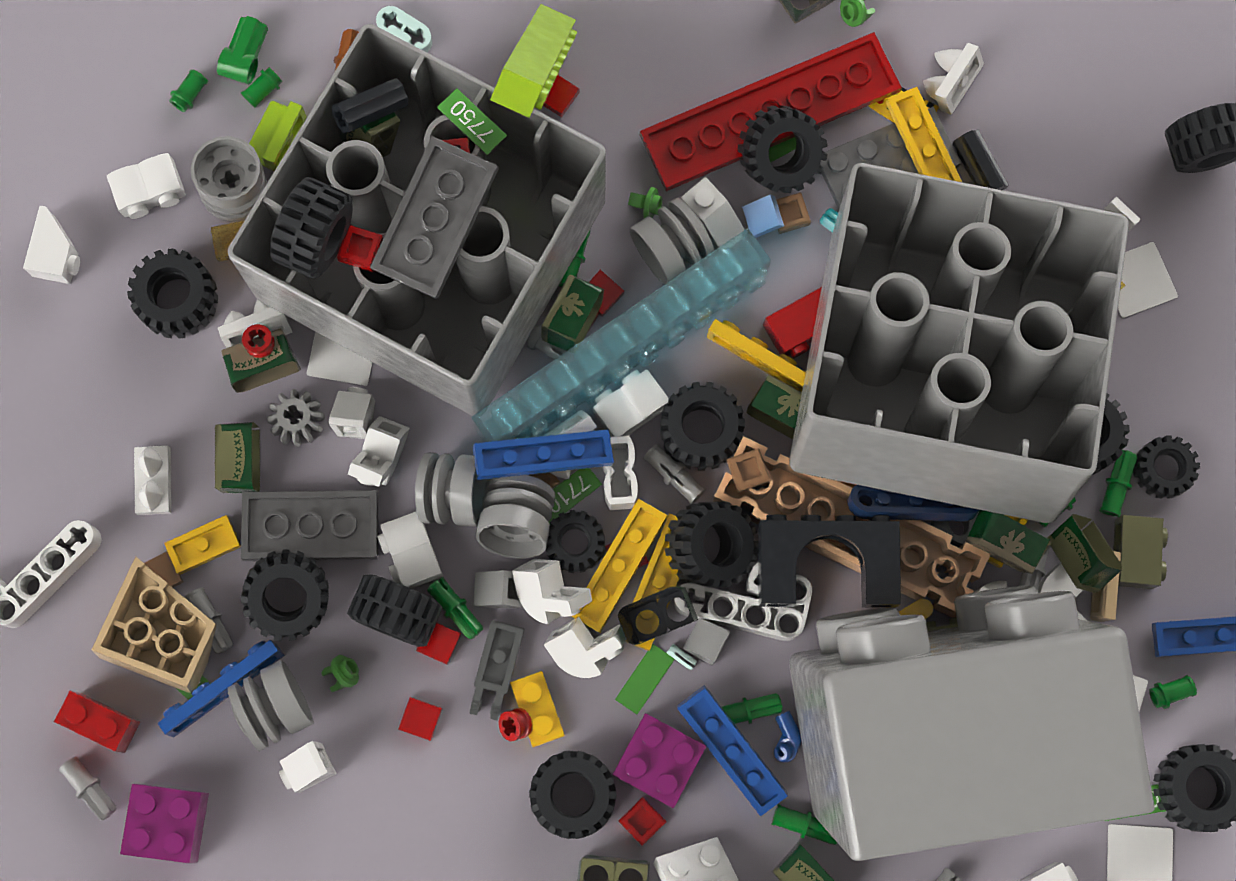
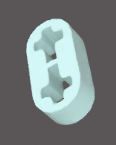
(408, 25)

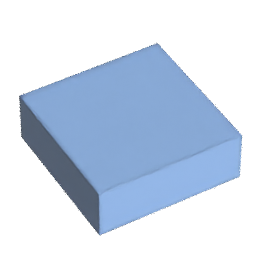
(763, 216)

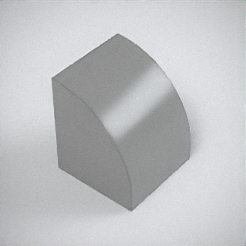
(495, 590)
(706, 641)

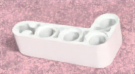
(41, 568)
(740, 605)

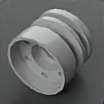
(223, 163)
(677, 238)
(448, 489)
(515, 516)
(266, 707)

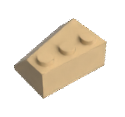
(156, 631)

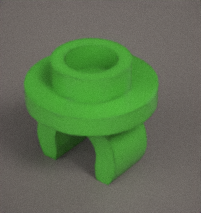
(855, 12)
(649, 203)
(345, 672)

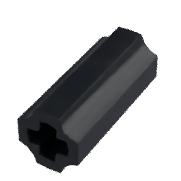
(370, 105)
(979, 161)

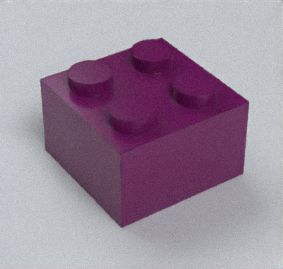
(659, 760)
(164, 823)

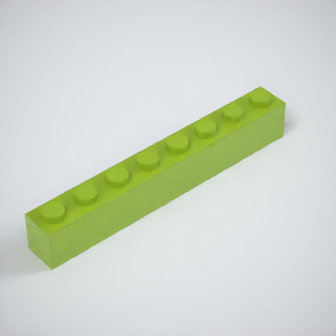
(535, 62)

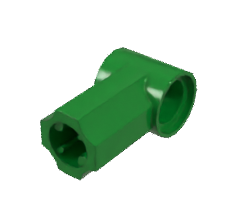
(240, 59)

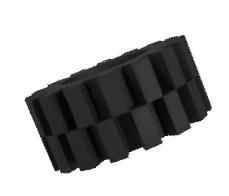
(1182, 455)
(593, 531)

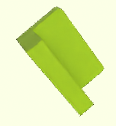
(277, 132)

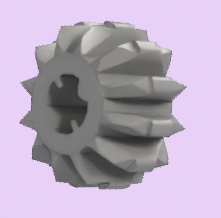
(286, 409)

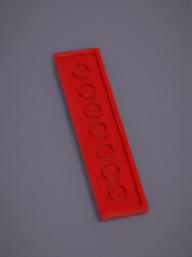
(819, 87)

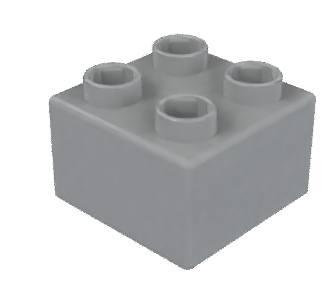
(508, 266)
(961, 344)
(970, 726)

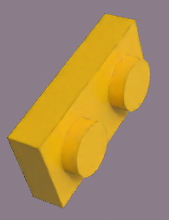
(202, 545)
(535, 698)

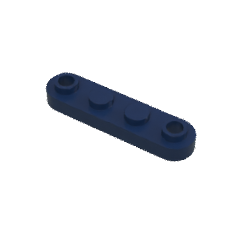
(903, 506)

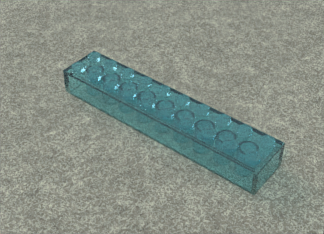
(627, 342)

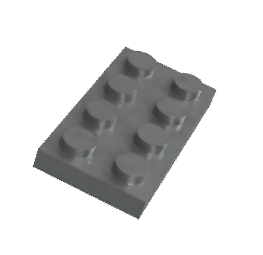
(877, 148)
(434, 217)
(310, 522)

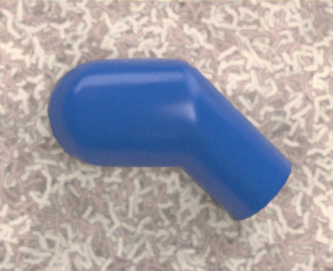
(790, 739)

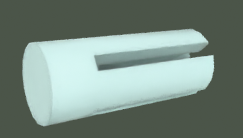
(673, 649)

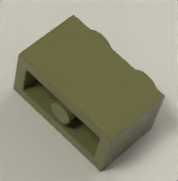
(1141, 547)

